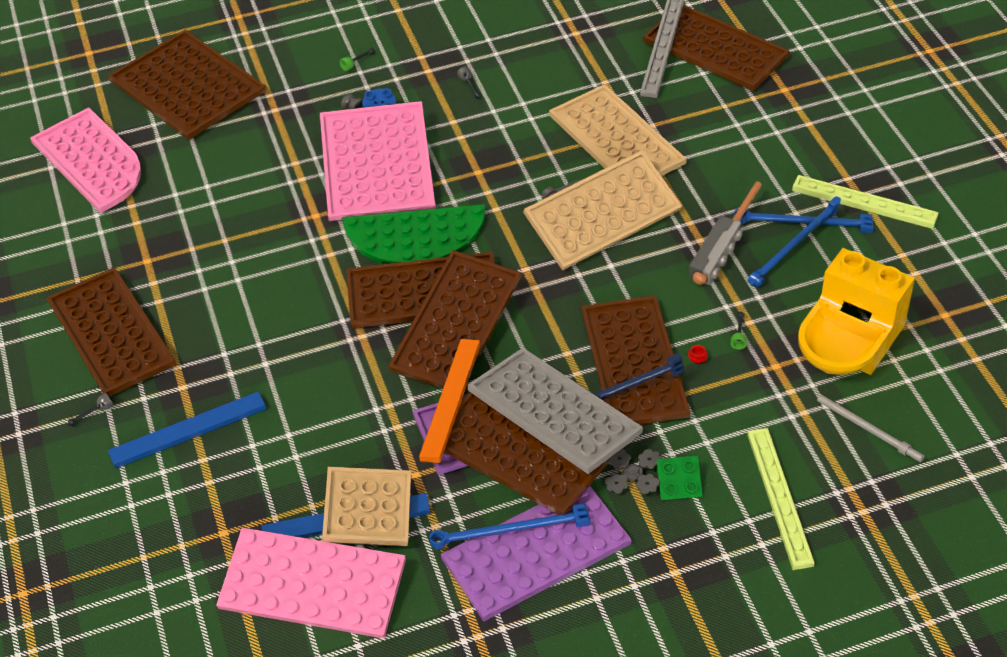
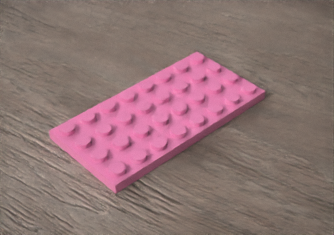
(312, 582)

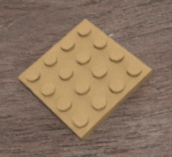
(367, 506)

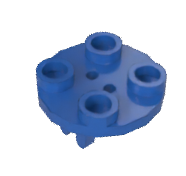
(378, 97)

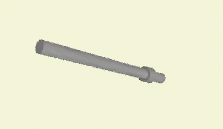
(903, 447)

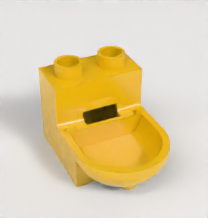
(842, 342)

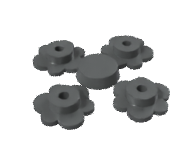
(633, 472)

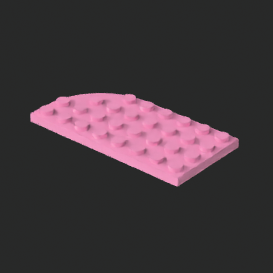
(91, 158)

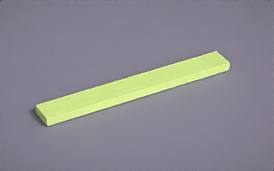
(866, 201)
(780, 499)

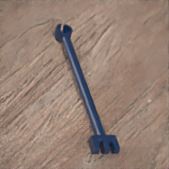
(674, 365)

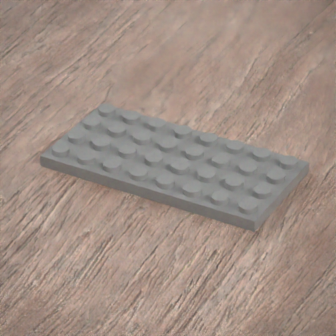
(555, 410)

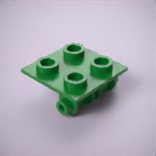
(679, 478)

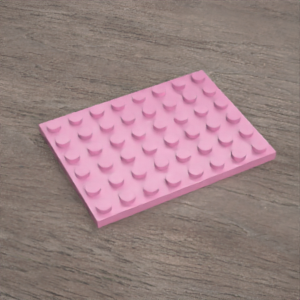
(376, 160)

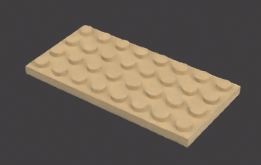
(614, 130)
(602, 209)

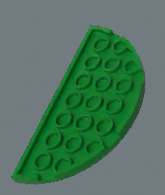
(414, 234)

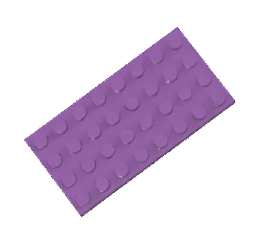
(518, 564)

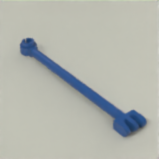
(865, 221)
(756, 278)
(579, 515)

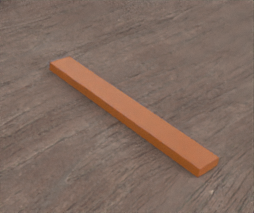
(449, 401)

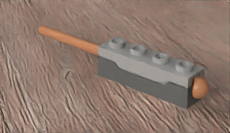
(719, 243)

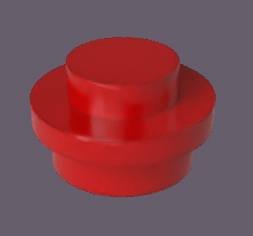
(697, 354)

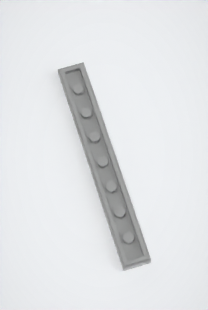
(661, 48)

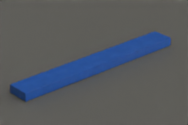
(186, 429)
(313, 525)

